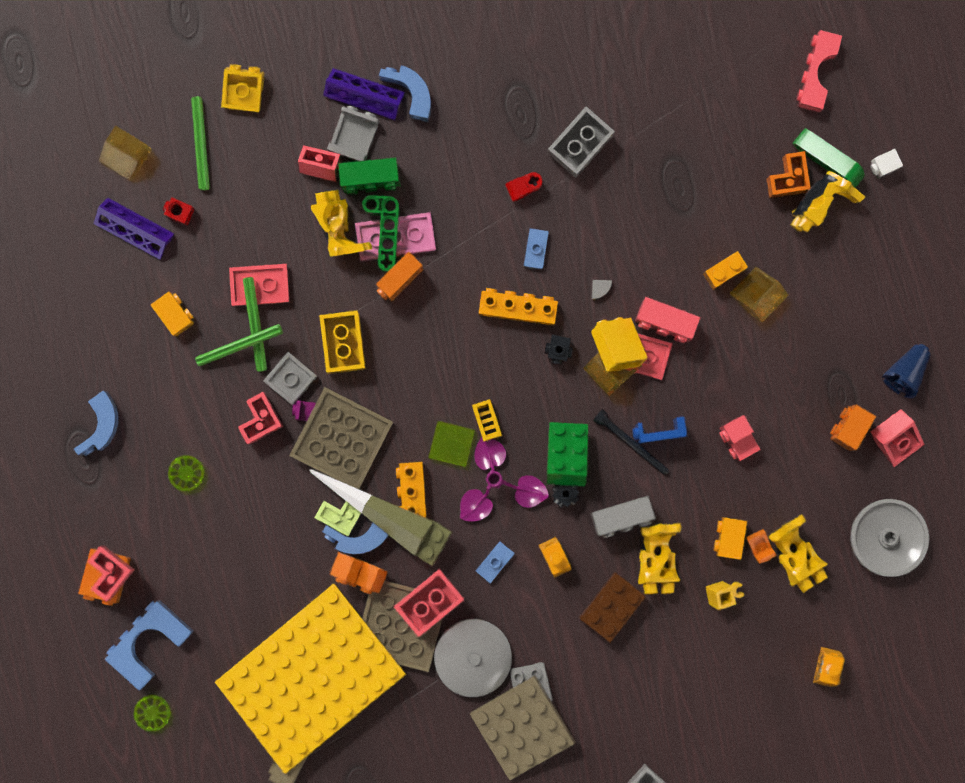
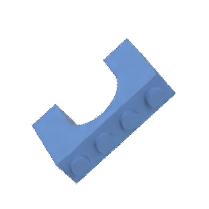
(123, 655)

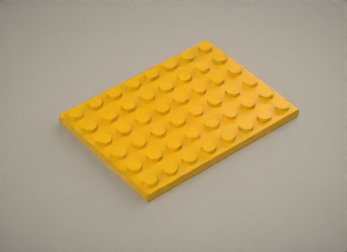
(310, 678)

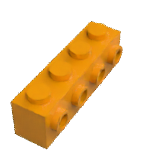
(518, 308)
(412, 487)

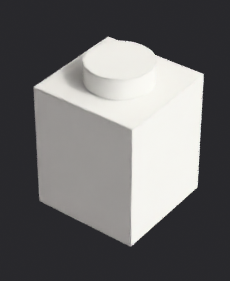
(886, 163)

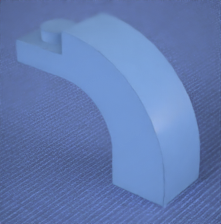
(408, 78)
(107, 424)
(370, 540)

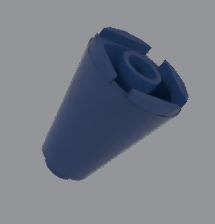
(908, 371)

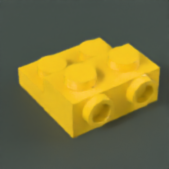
(242, 88)

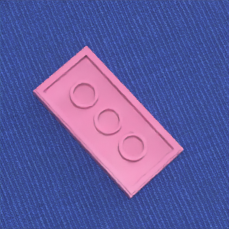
(414, 236)

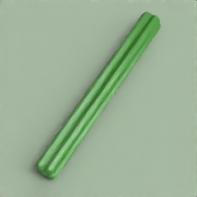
(200, 143)
(254, 321)
(239, 345)

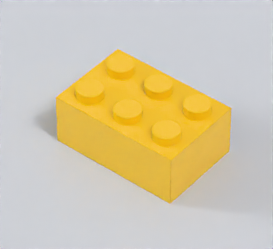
(342, 342)

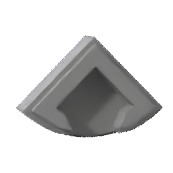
(600, 288)

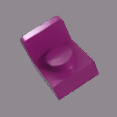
(302, 410)

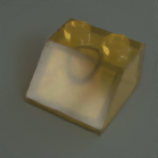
(124, 153)
(759, 294)
(608, 380)

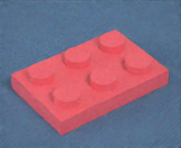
(269, 283)

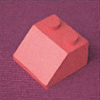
(897, 437)

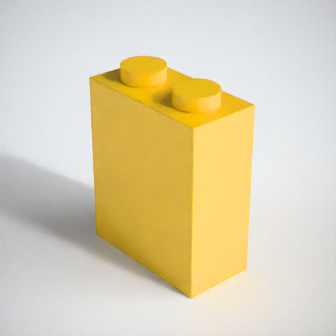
(618, 344)

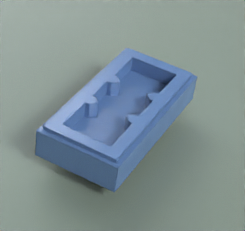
(536, 249)
(494, 562)

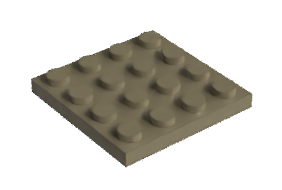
(341, 438)
(394, 630)
(522, 727)

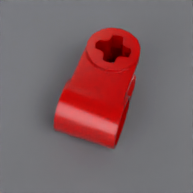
(520, 187)

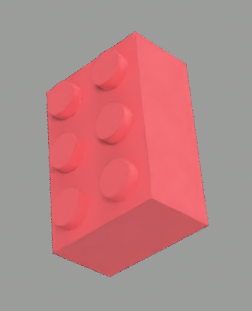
(667, 320)
(429, 602)

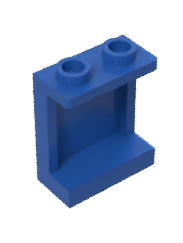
(678, 432)

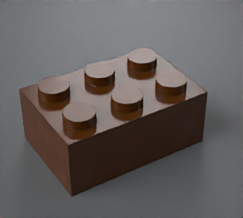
(612, 607)

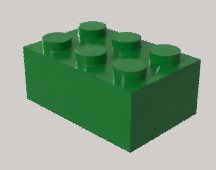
(369, 175)
(567, 454)

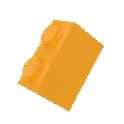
(725, 270)
(172, 313)
(730, 538)

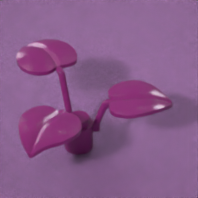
(476, 506)

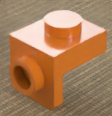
(760, 546)

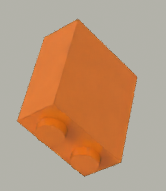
(399, 277)
(92, 575)

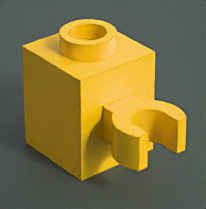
(722, 594)

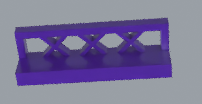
(362, 95)
(133, 225)

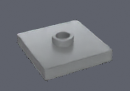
(290, 378)

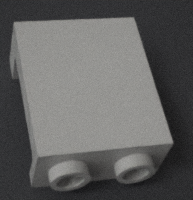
(353, 134)

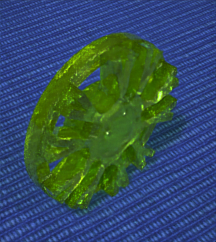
(186, 473)
(152, 712)

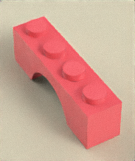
(814, 94)

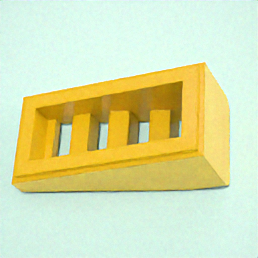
(493, 418)

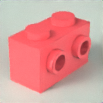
(319, 163)

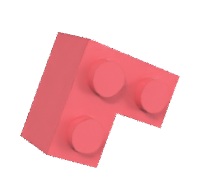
(265, 420)
(739, 437)
(114, 572)

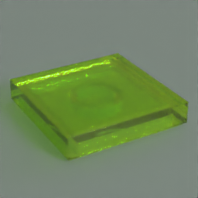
(451, 443)

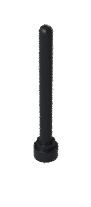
(603, 420)

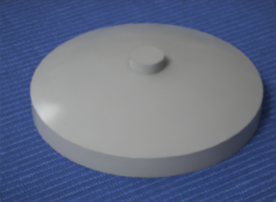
(889, 537)
(472, 657)

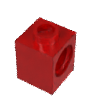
(186, 214)

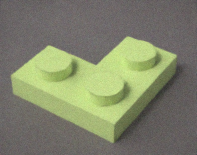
(341, 520)

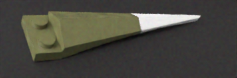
(414, 532)

